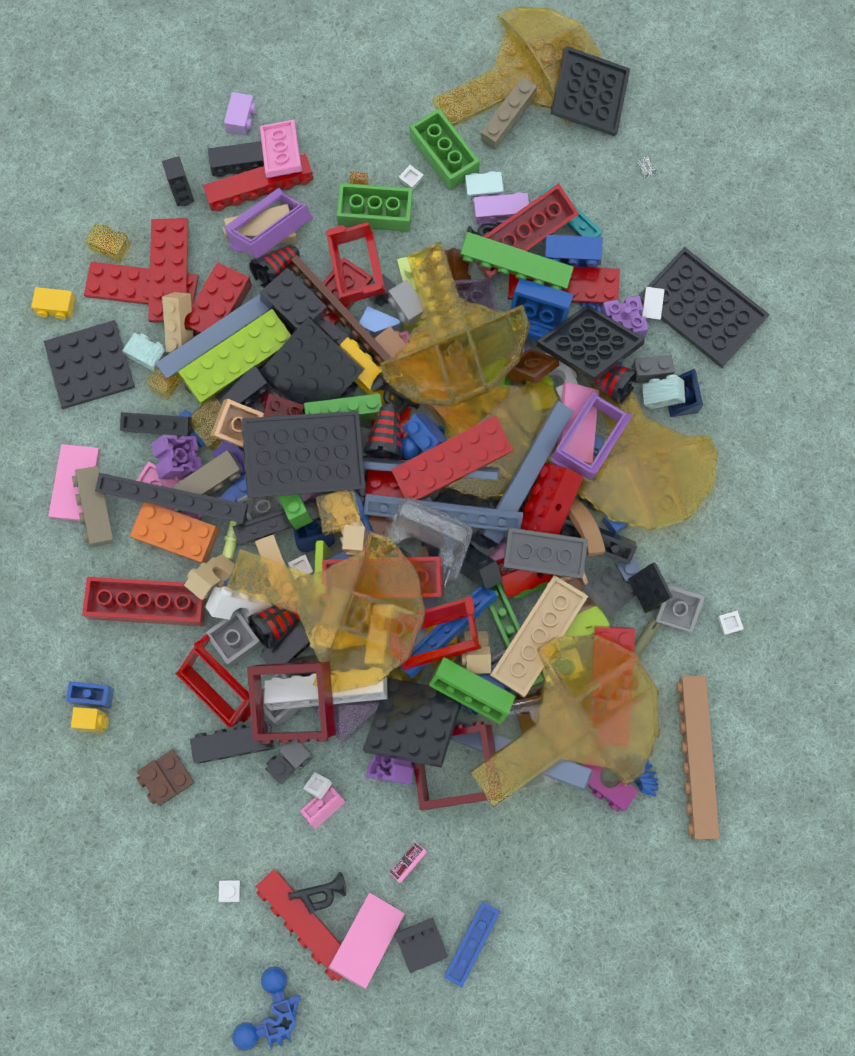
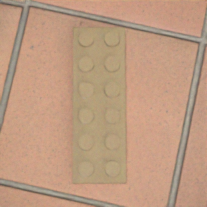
(548, 619)

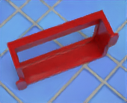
(342, 235)
(444, 614)
(207, 693)

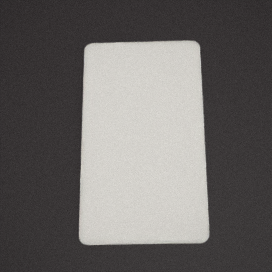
(653, 303)

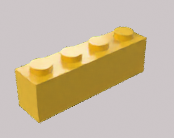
(367, 377)

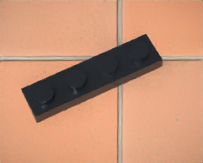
(155, 424)

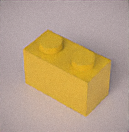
(53, 303)
(89, 720)

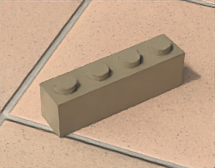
(508, 113)
(212, 476)
(93, 506)

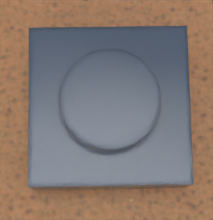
(628, 570)

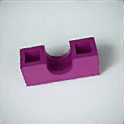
(618, 796)

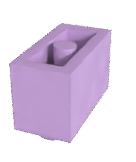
(239, 113)

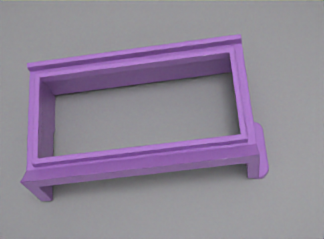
(275, 233)
(565, 459)

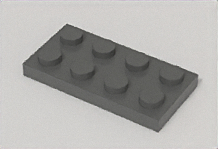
(545, 553)

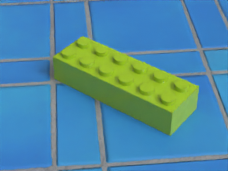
(235, 356)

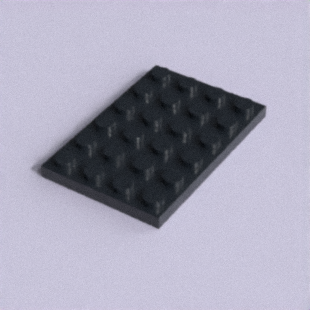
(706, 307)
(302, 454)

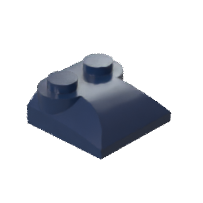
(311, 533)

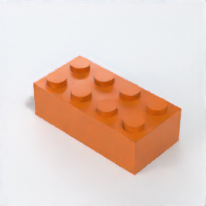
(174, 532)

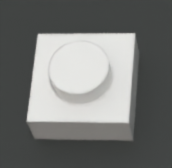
(411, 177)
(301, 564)
(730, 623)
(317, 785)
(229, 891)

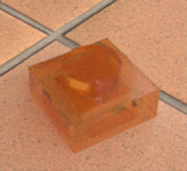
(359, 178)

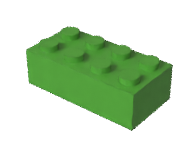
(444, 148)
(379, 205)

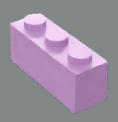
(498, 207)

